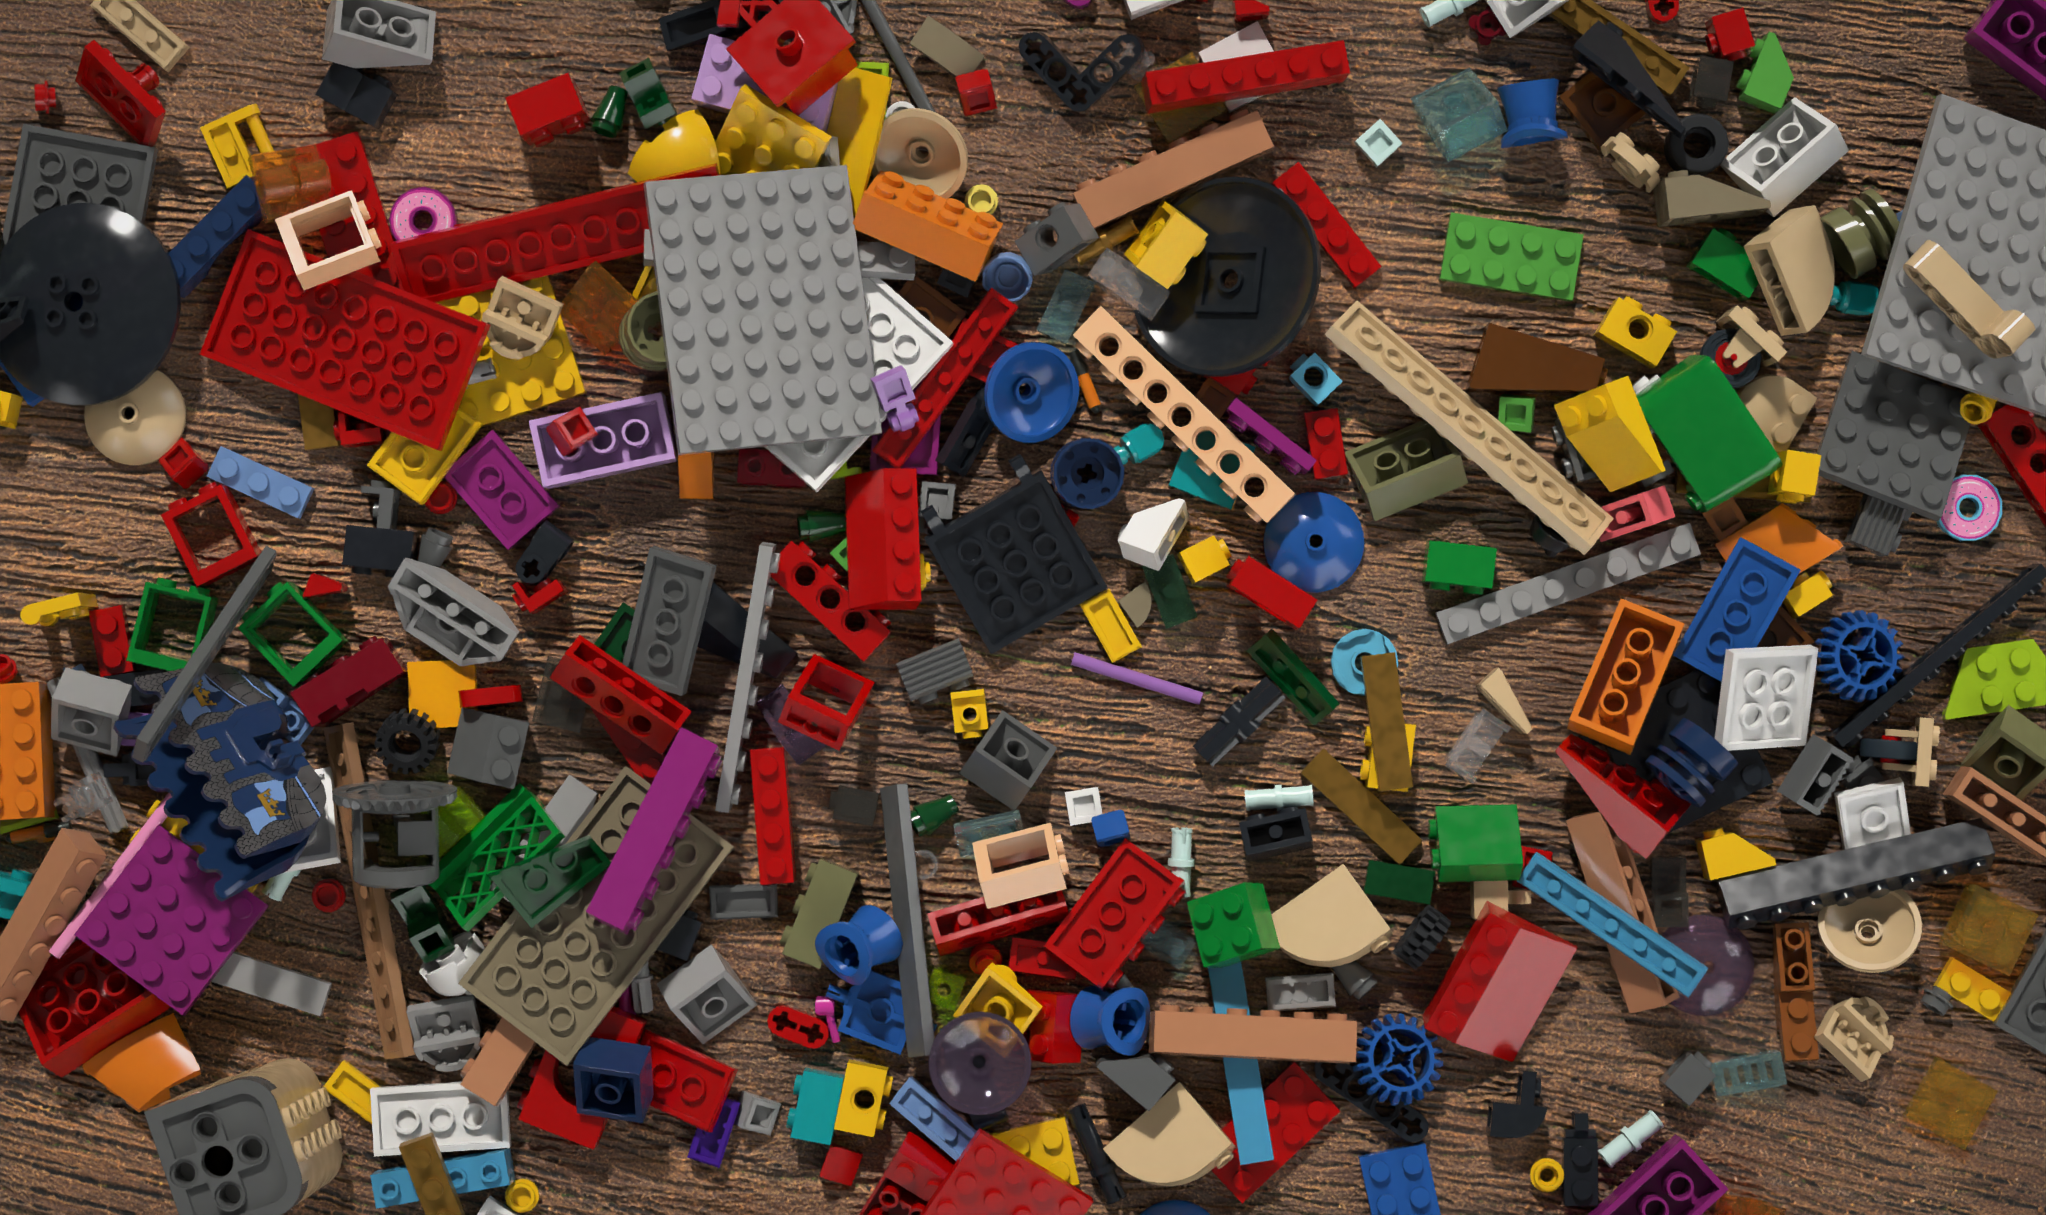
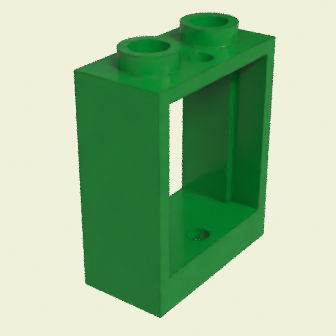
(137, 650)
(316, 658)

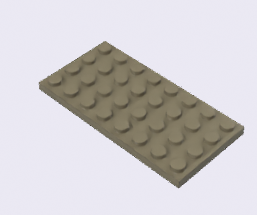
(572, 969)

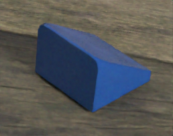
(1110, 828)

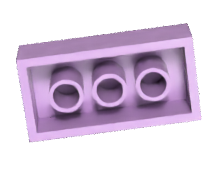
(723, 77)
(629, 438)

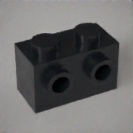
(1276, 833)

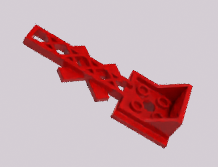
(793, 72)

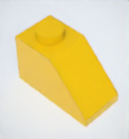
(1204, 558)
(1728, 854)

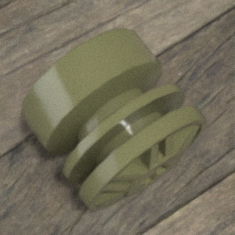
(1861, 232)
(634, 335)

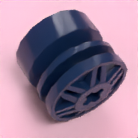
(1103, 462)
(1691, 762)

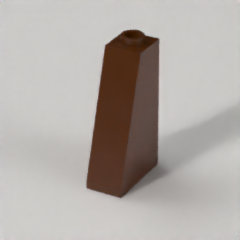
(1531, 365)

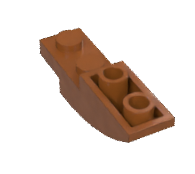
(1794, 992)

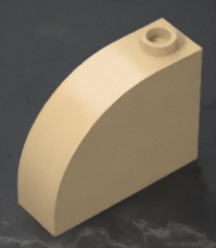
(1794, 269)
(1331, 923)
(1171, 1142)

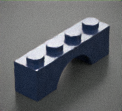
(219, 228)

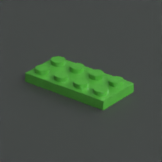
(1511, 257)

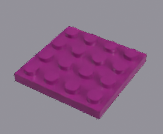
(167, 923)

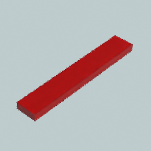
(948, 376)

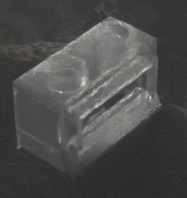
(1475, 745)

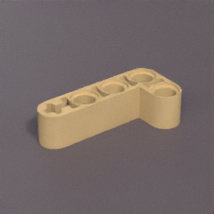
(1966, 303)

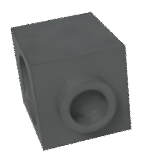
(1688, 1076)

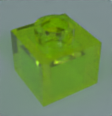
(955, 982)

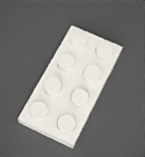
(447, 1109)

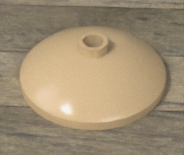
(898, 150)
(152, 430)
(1891, 921)

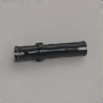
(1098, 1159)

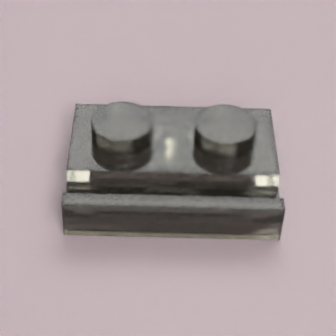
(556, 704)

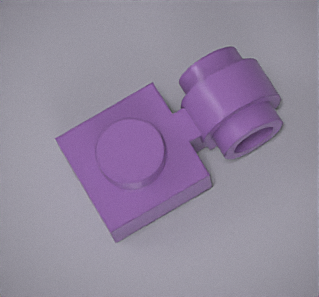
(893, 392)

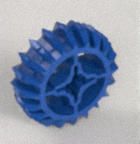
(1846, 678)
(1403, 1072)

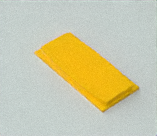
(858, 124)

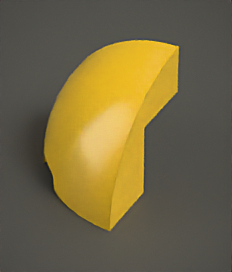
(680, 147)

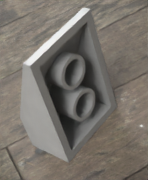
(378, 34)

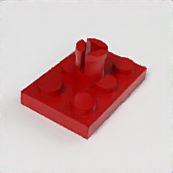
(122, 93)

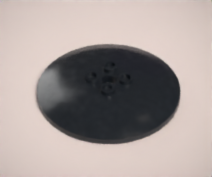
(1278, 269)
(126, 309)

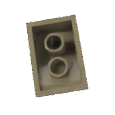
(1698, 199)

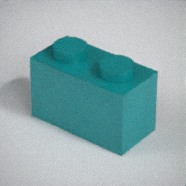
(816, 1105)

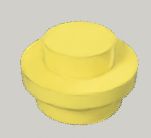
(981, 199)

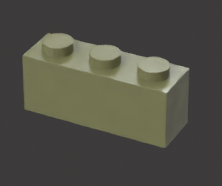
(820, 907)

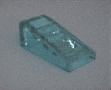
(1773, 1056)

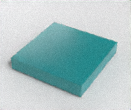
(1194, 481)

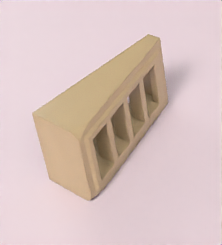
(1501, 696)

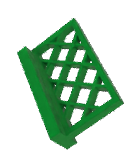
(484, 845)

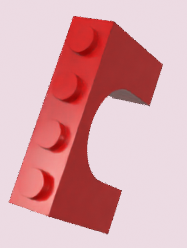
(549, 1103)

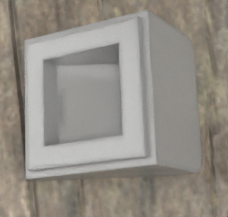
(757, 1113)

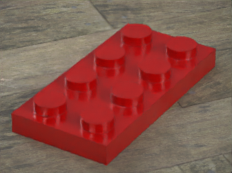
(1294, 1115)

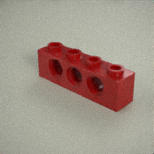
(2017, 457)
(861, 642)
(620, 694)
(974, 924)

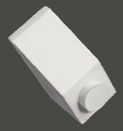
(1153, 533)

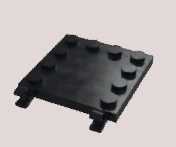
(1014, 559)
(1696, 699)

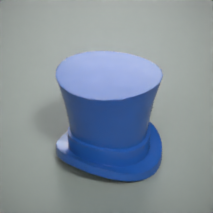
(1530, 112)
(859, 944)
(1111, 1019)

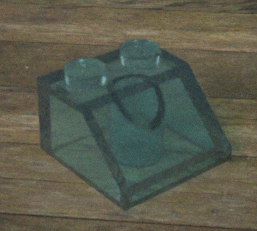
(1459, 114)

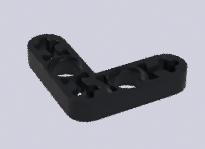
(1086, 79)

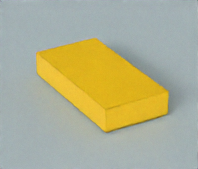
(1110, 625)
(352, 1089)

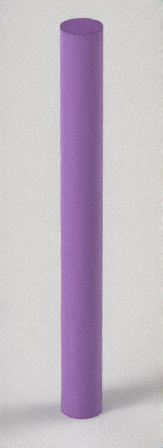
(1136, 678)

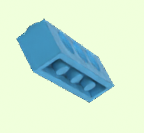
(467, 1172)

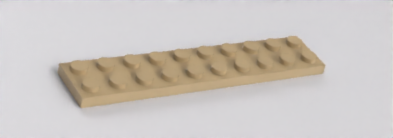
(1469, 427)

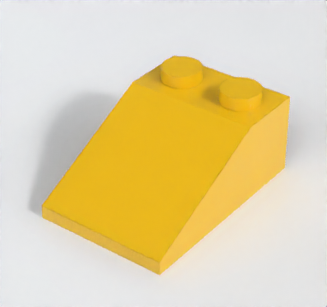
(1611, 434)

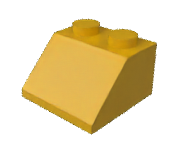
(1166, 245)

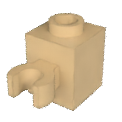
(1496, 893)

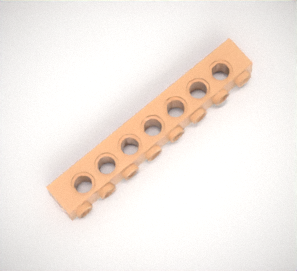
(1104, 326)

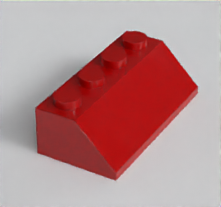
(883, 540)

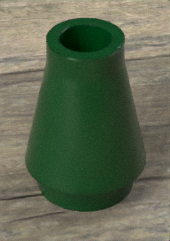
(610, 113)
(819, 524)
(932, 814)

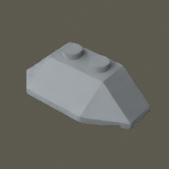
(450, 614)

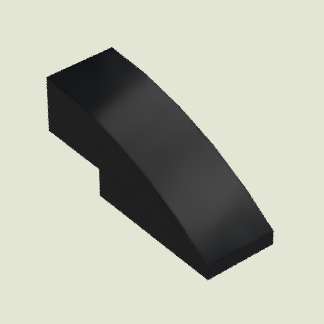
(695, 24)

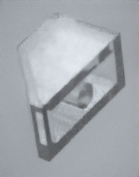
(1128, 284)

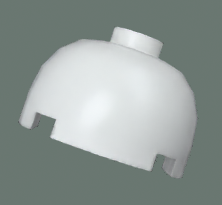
(446, 971)

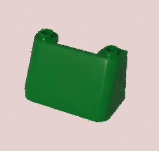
(1707, 432)

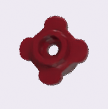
(1478, 24)

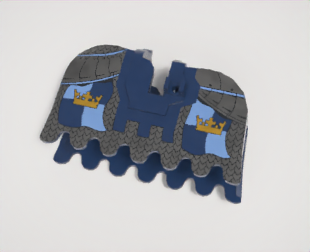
(232, 776)

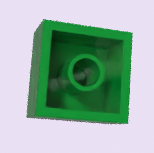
(1233, 925)

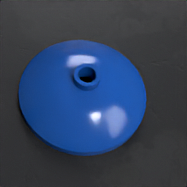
(1048, 396)
(1289, 548)

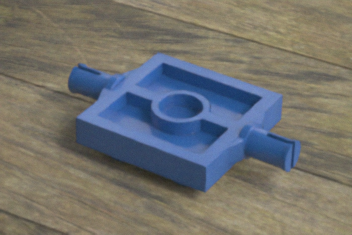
(873, 1011)

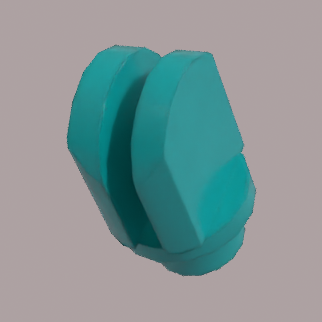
(1854, 298)
(1140, 443)

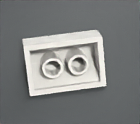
(1786, 155)

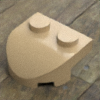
(519, 319)
(1777, 407)
(1856, 1035)

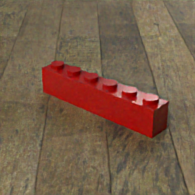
(1245, 76)

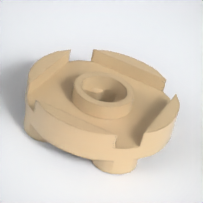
(1630, 163)

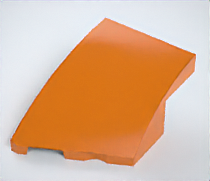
(1785, 536)
(145, 1064)

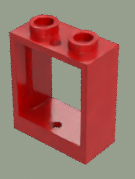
(227, 565)
(1270, 592)
(832, 725)

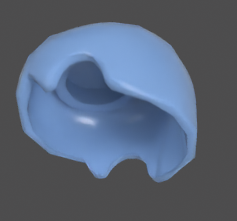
(1007, 275)

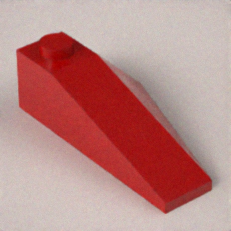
(1632, 806)

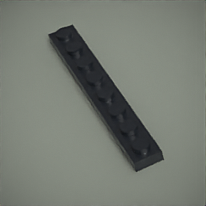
(1949, 647)

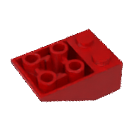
(909, 1179)

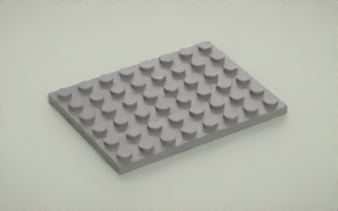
(1985, 204)
(762, 309)

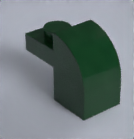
(648, 94)
(425, 922)

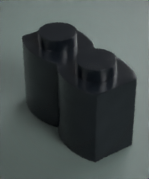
(357, 93)

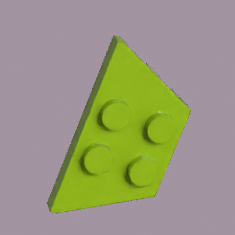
(1998, 677)

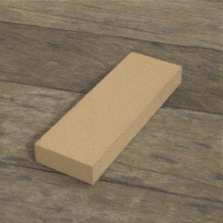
(143, 30)

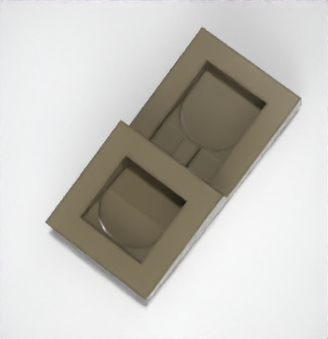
(946, 48)

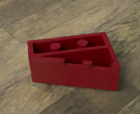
(349, 682)

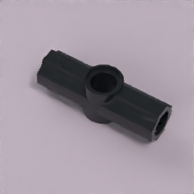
(1239, 721)

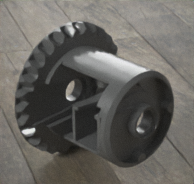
(416, 832)

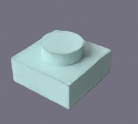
(1378, 143)

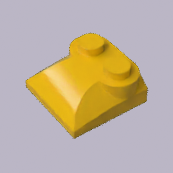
(1002, 995)

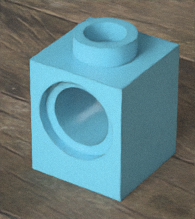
(1318, 393)

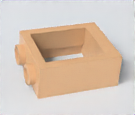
(320, 216)
(1023, 881)

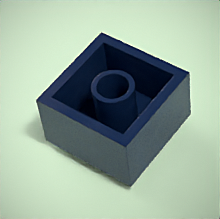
(613, 1079)

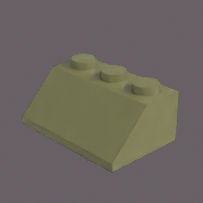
(1405, 469)

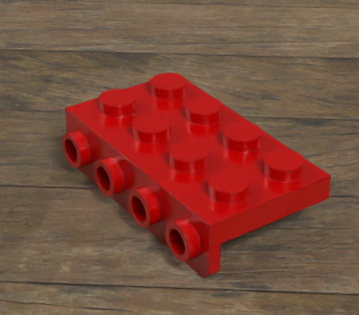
(1116, 916)

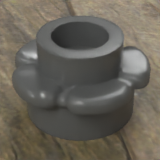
(1937, 1000)

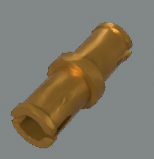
(1108, 239)

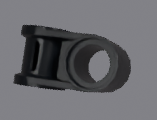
(546, 547)

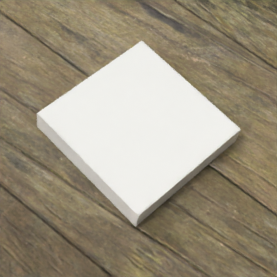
(1245, 42)
(1872, 813)

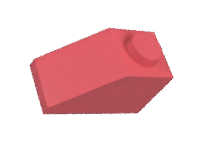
(1638, 512)

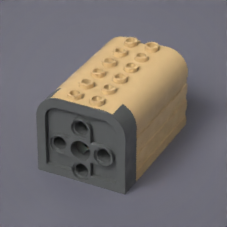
(248, 1141)

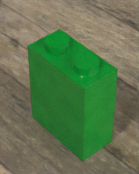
(1476, 843)

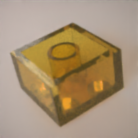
(1988, 929)

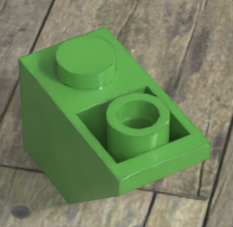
(1769, 76)

